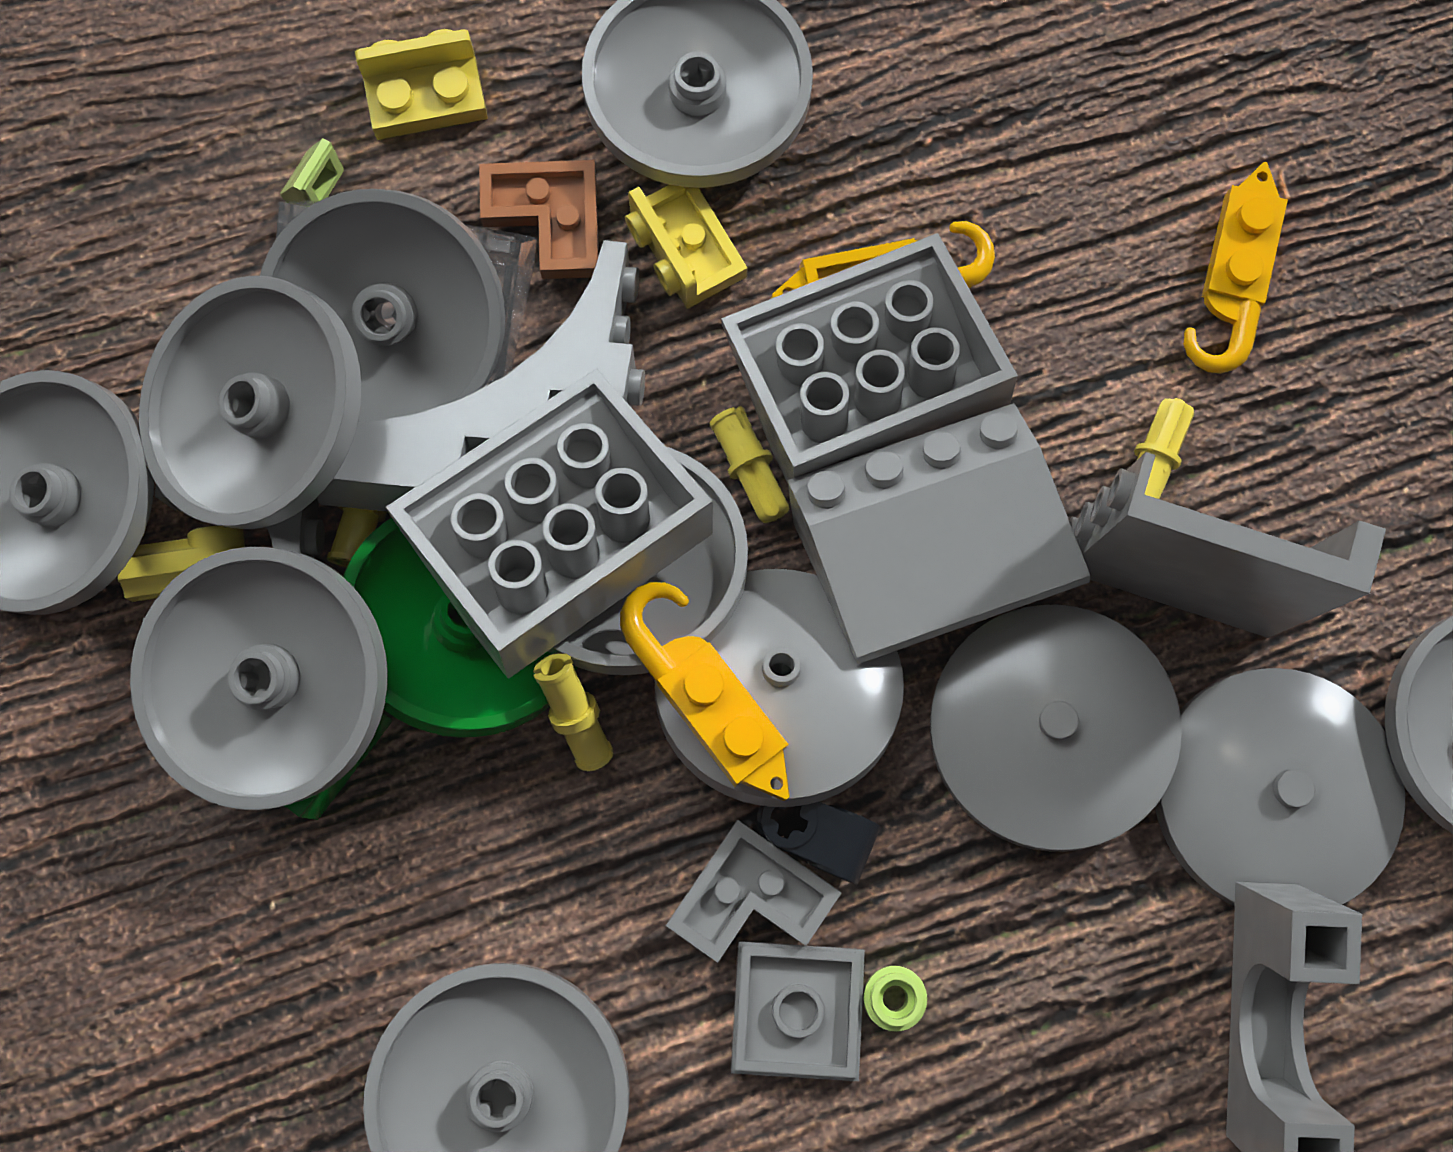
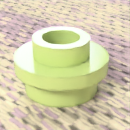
(914, 1004)

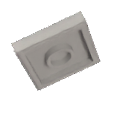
(798, 1011)

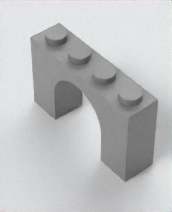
(1279, 947)

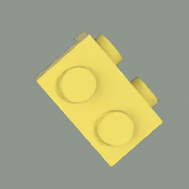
(686, 240)

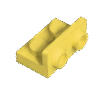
(421, 83)

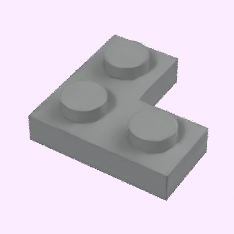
(746, 877)

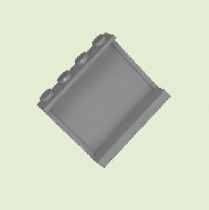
(1217, 564)

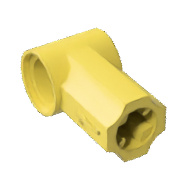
(159, 563)

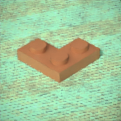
(555, 197)

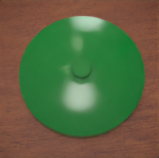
(435, 664)

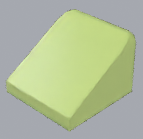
(314, 174)

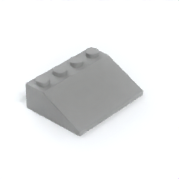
(868, 358)
(553, 520)
(936, 532)

